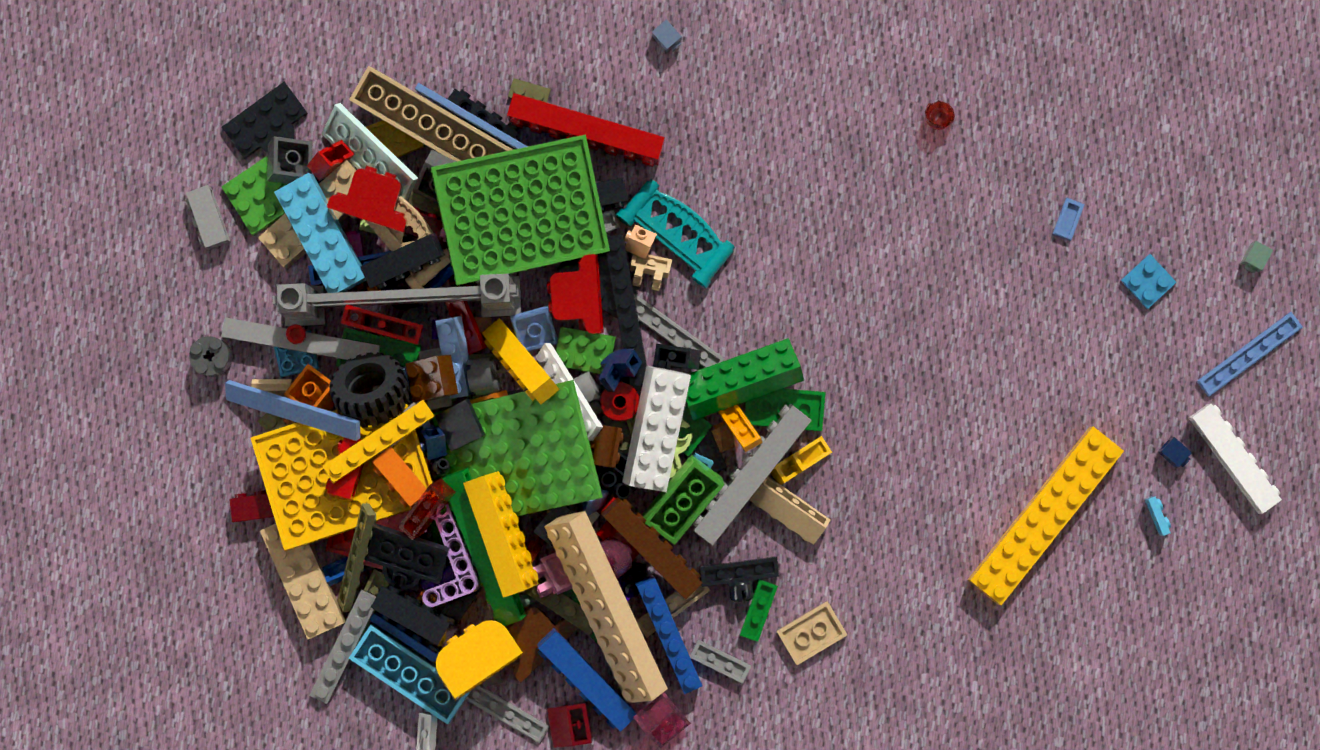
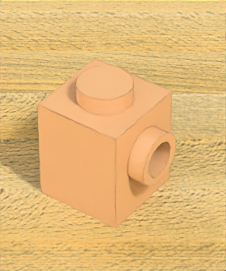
(639, 241)

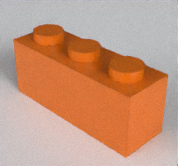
(399, 477)

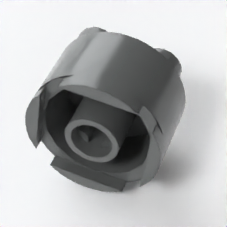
(201, 350)
(483, 376)

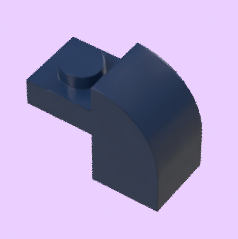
(618, 365)

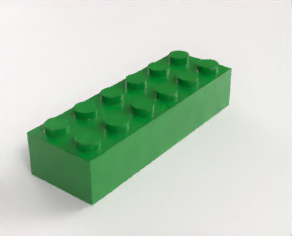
(743, 378)

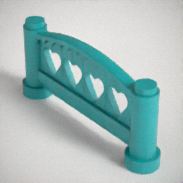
(705, 263)

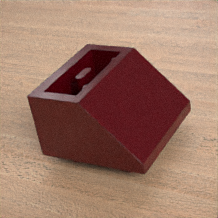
(570, 725)

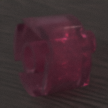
(617, 555)

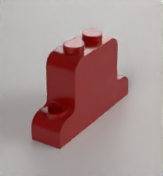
(372, 199)
(578, 295)
(382, 324)

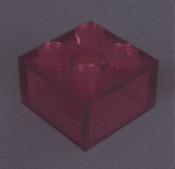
(661, 720)

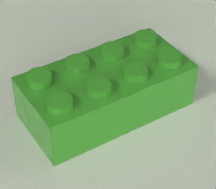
(685, 499)

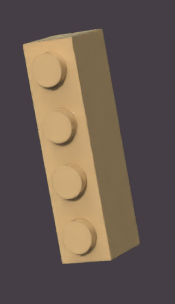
(790, 510)

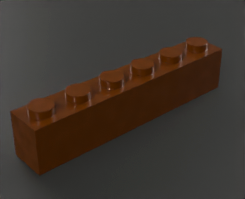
(648, 544)

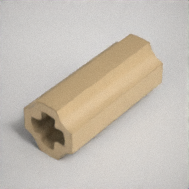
(274, 386)

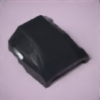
(611, 479)

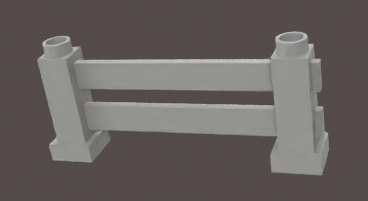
(307, 304)

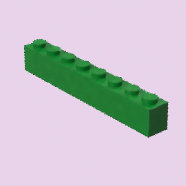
(506, 609)

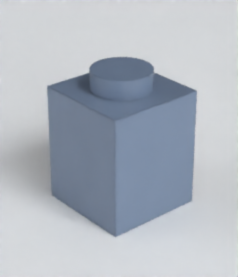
(667, 36)

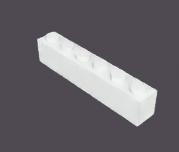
(1235, 458)

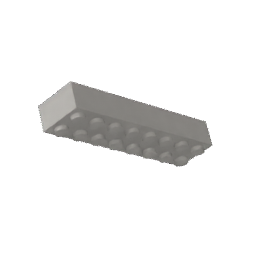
(751, 474)

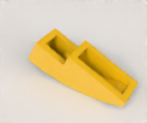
(800, 460)

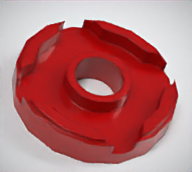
(625, 412)

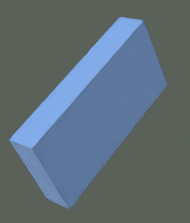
(1068, 219)

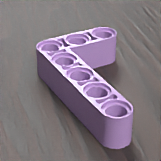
(455, 557)

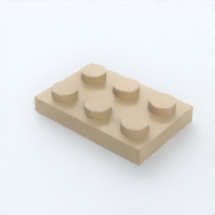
(811, 633)

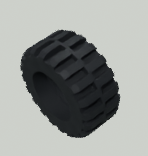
(363, 373)

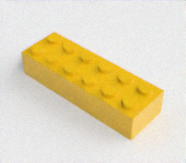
(501, 533)

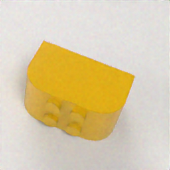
(475, 656)

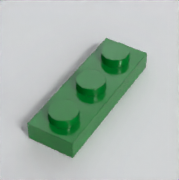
(758, 610)

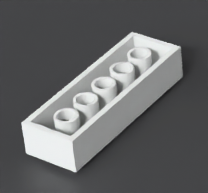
(656, 429)

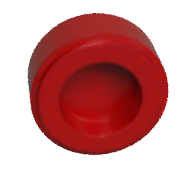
(296, 334)

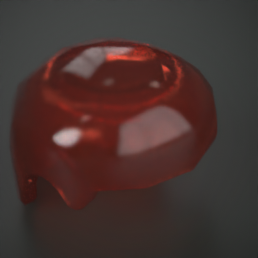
(944, 120)

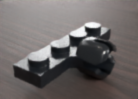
(739, 575)

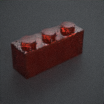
(426, 509)

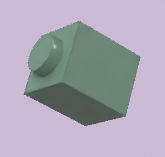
(1256, 257)

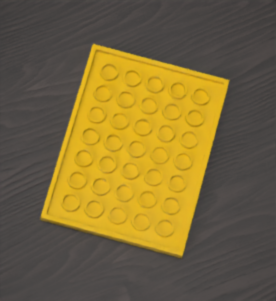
(296, 482)

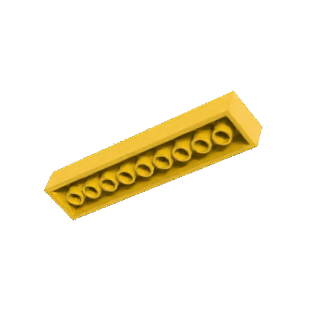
(1045, 515)

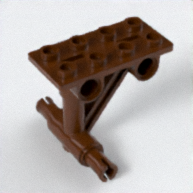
(606, 445)

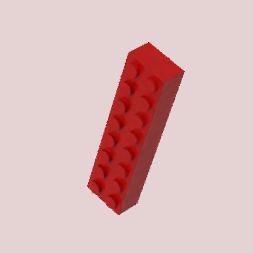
(599, 132)

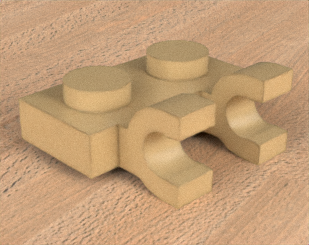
(651, 265)

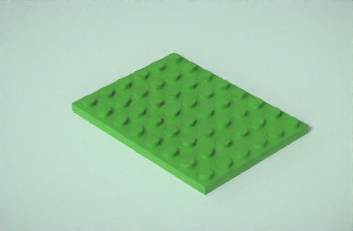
(520, 209)
(535, 449)

